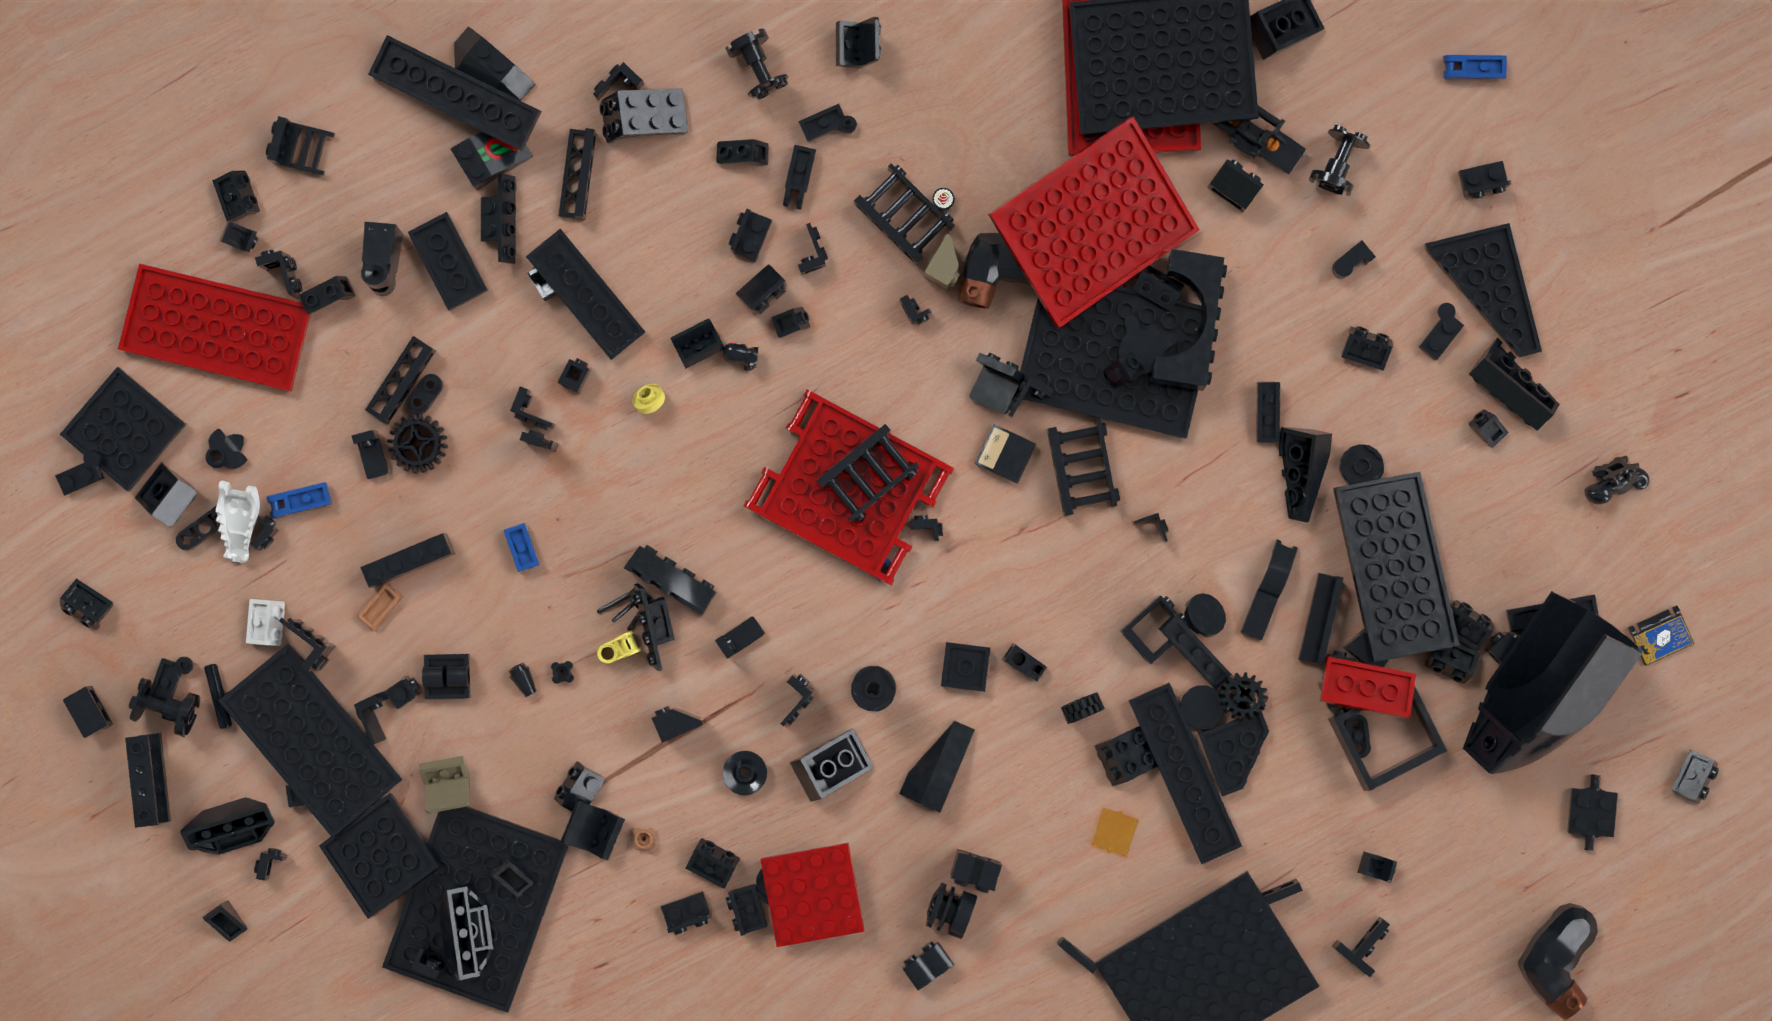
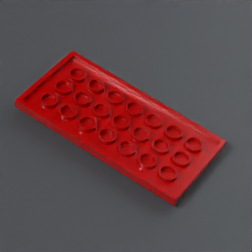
(214, 327)

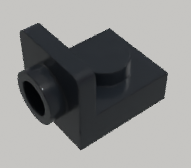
(911, 307)
(791, 321)
(1488, 427)
(403, 691)

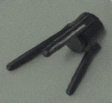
(626, 609)

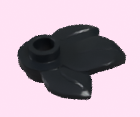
(229, 449)

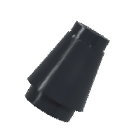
(522, 679)

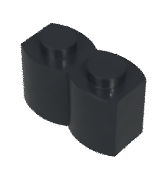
(927, 965)

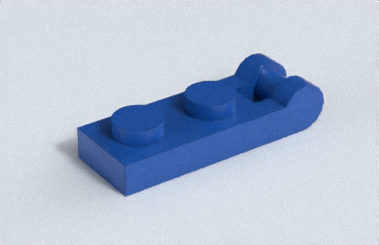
(1475, 66)
(300, 500)

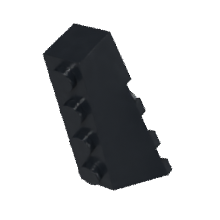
(1513, 386)
(671, 579)

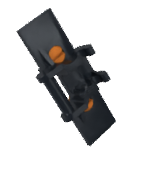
(1272, 146)

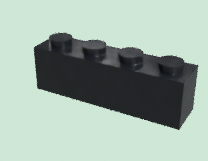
(407, 560)

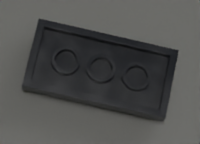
(447, 261)

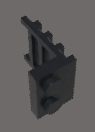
(284, 144)
(318, 657)

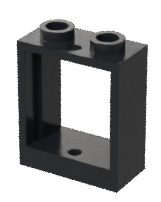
(1137, 643)

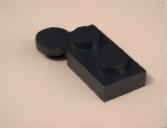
(827, 122)
(1442, 332)
(81, 475)
(168, 677)

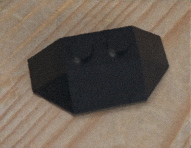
(486, 63)
(228, 826)
(465, 932)

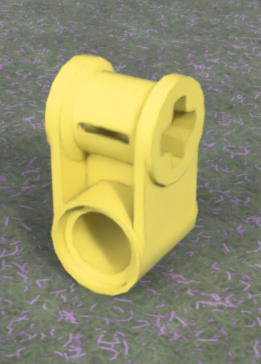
(620, 647)

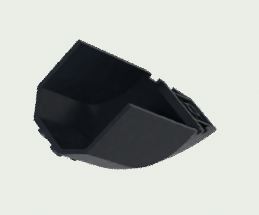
(1549, 685)

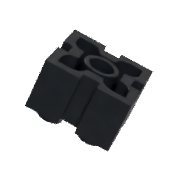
(976, 870)

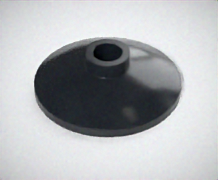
(734, 779)

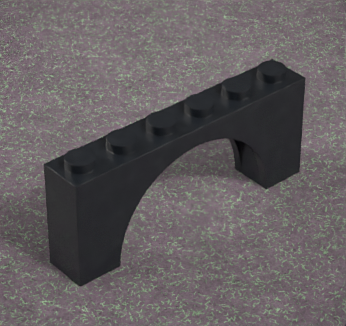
(1204, 277)

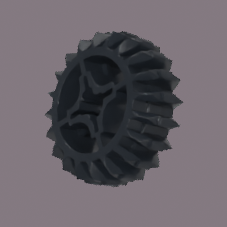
(415, 434)

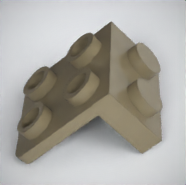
(445, 784)

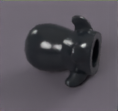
(739, 353)

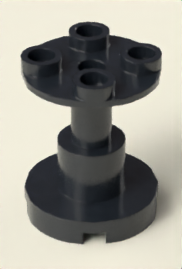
(750, 49)
(1334, 175)
(873, 688)
(173, 710)

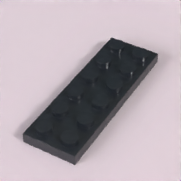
(585, 293)

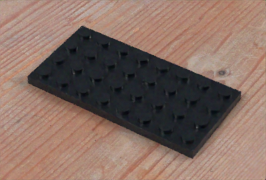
(1396, 567)
(310, 740)

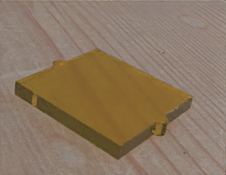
(1114, 832)

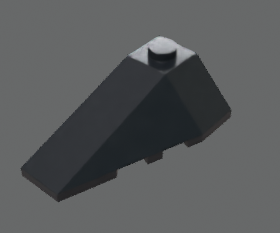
(1304, 461)
(936, 770)

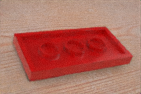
(1368, 687)

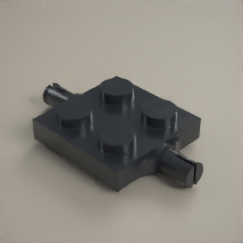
(1592, 812)

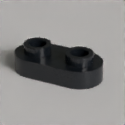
(425, 394)
(1359, 735)

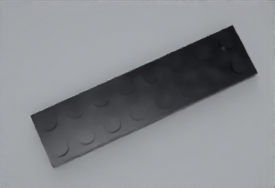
(454, 93)
(1185, 773)

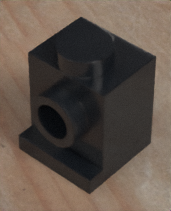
(566, 377)

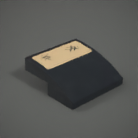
(1005, 453)

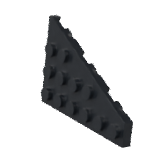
(1491, 277)

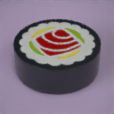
(943, 199)

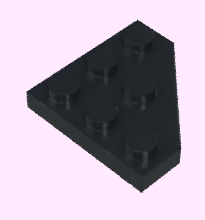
(1234, 750)

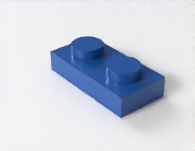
(521, 547)

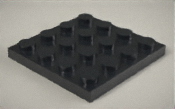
(125, 428)
(380, 856)

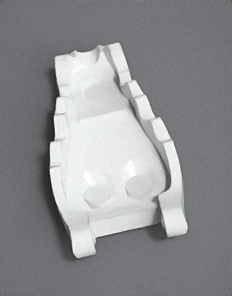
(237, 516)

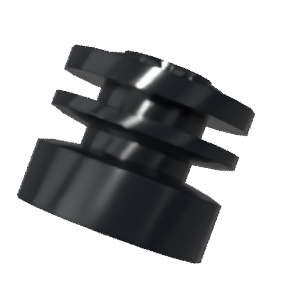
(951, 910)

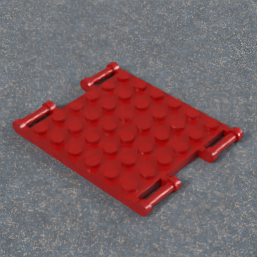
(820, 515)

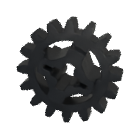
(1247, 705)

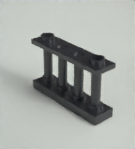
(883, 219)
(865, 453)
(1065, 482)
(148, 780)

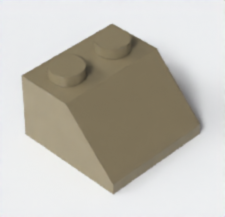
(944, 265)

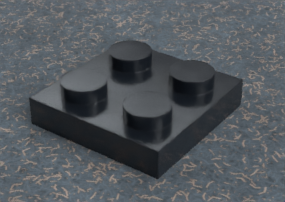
(965, 666)

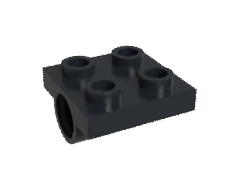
(446, 676)

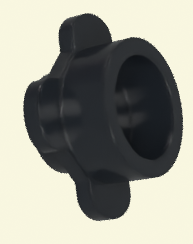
(557, 676)

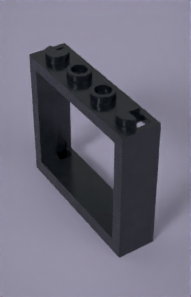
(1369, 783)

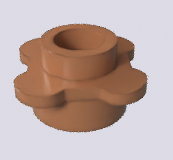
(639, 843)

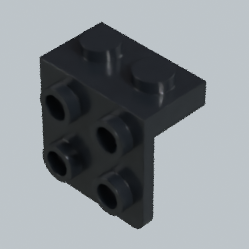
(857, 43)
(272, 260)
(996, 383)
(800, 684)
(1125, 756)
(592, 829)

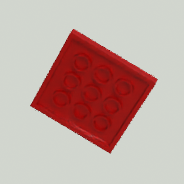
(812, 894)

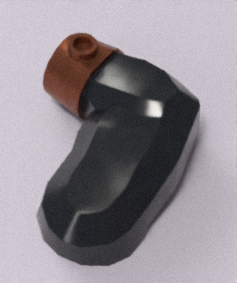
(984, 267)
(1555, 953)

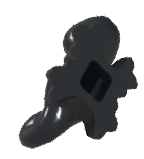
(1616, 479)

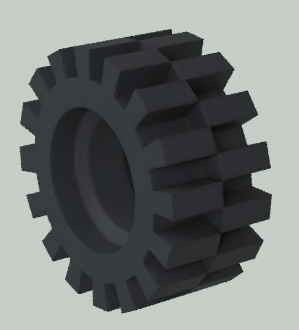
(1082, 708)

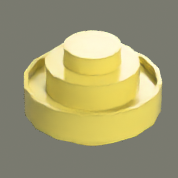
(648, 398)

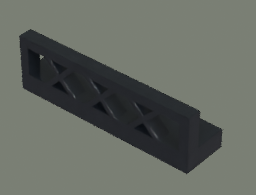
(585, 173)
(395, 400)
(1320, 618)

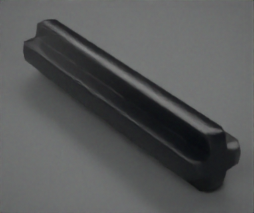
(217, 692)

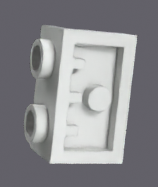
(264, 623)

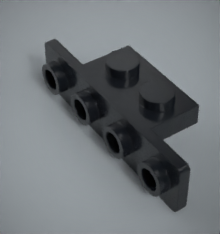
(499, 218)
(655, 622)

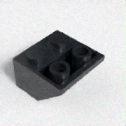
(1235, 185)
(762, 289)

